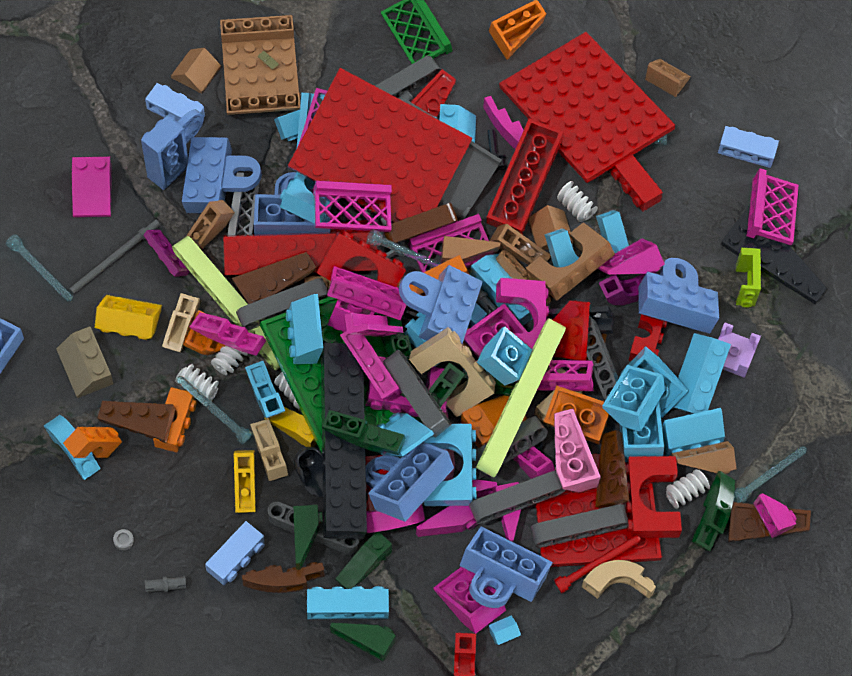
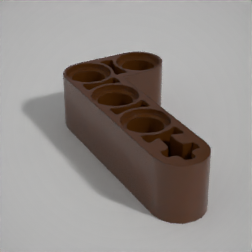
(421, 223)

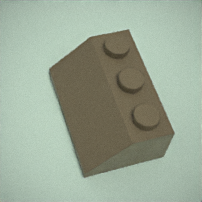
(84, 363)

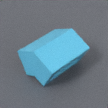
(504, 630)

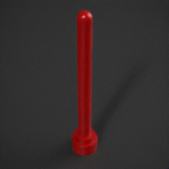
(565, 582)

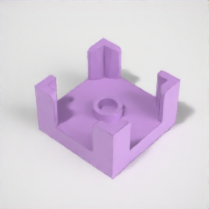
(740, 352)

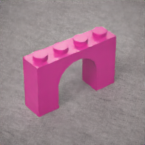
(529, 294)
(399, 403)

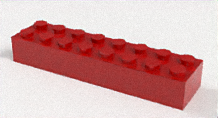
(256, 251)

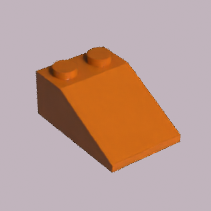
(588, 411)
(484, 418)

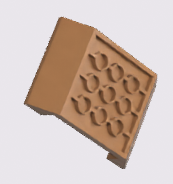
(248, 80)

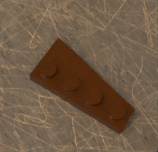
(274, 277)
(142, 418)
(613, 481)
(747, 524)

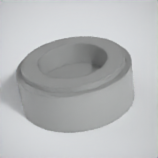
(123, 539)

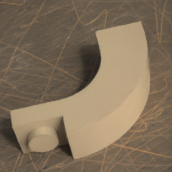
(618, 572)

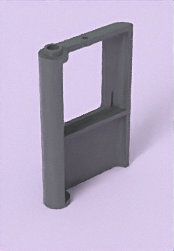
(469, 178)

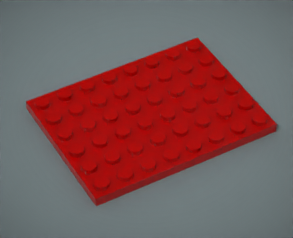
(592, 102)
(380, 140)

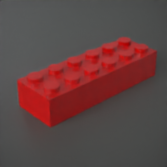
(525, 176)

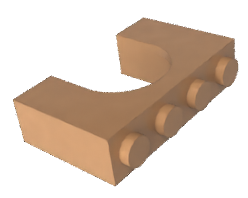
(560, 280)

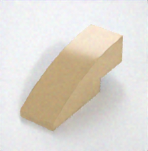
(180, 322)
(269, 449)

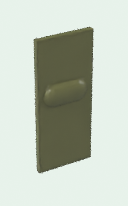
(268, 60)

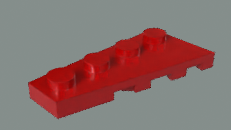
(435, 93)

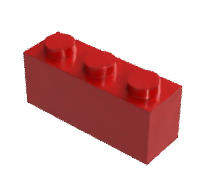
(637, 183)

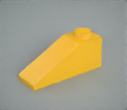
(294, 426)
(244, 481)

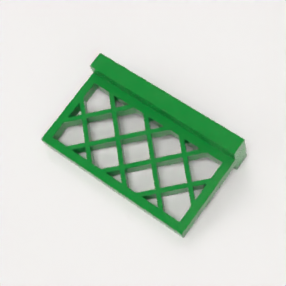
(430, 25)

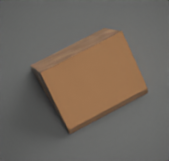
(196, 69)
(666, 77)
(547, 221)

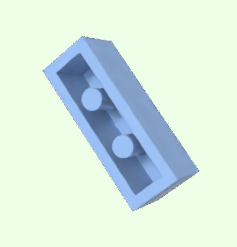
(167, 102)
(748, 146)
(235, 553)

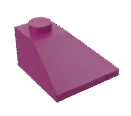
(774, 515)

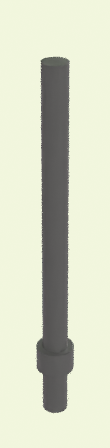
(112, 258)

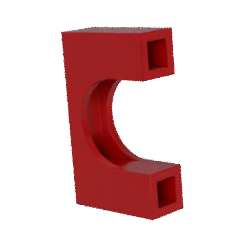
(345, 247)
(642, 520)

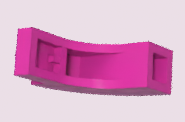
(380, 522)

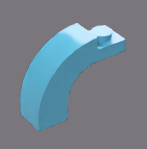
(264, 391)
(59, 431)

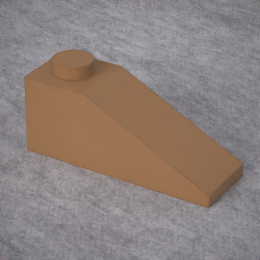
(210, 222)
(518, 245)
(467, 248)
(709, 458)

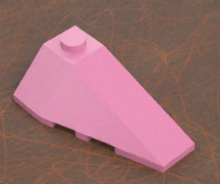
(573, 457)

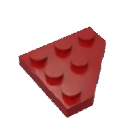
(574, 340)

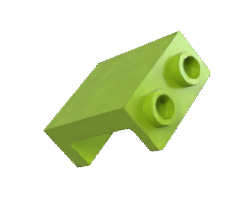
(749, 262)

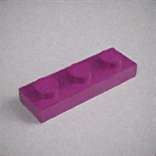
(165, 252)

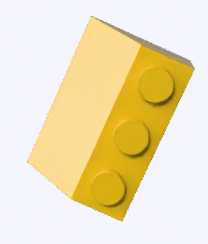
(127, 317)

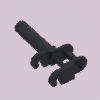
(492, 148)

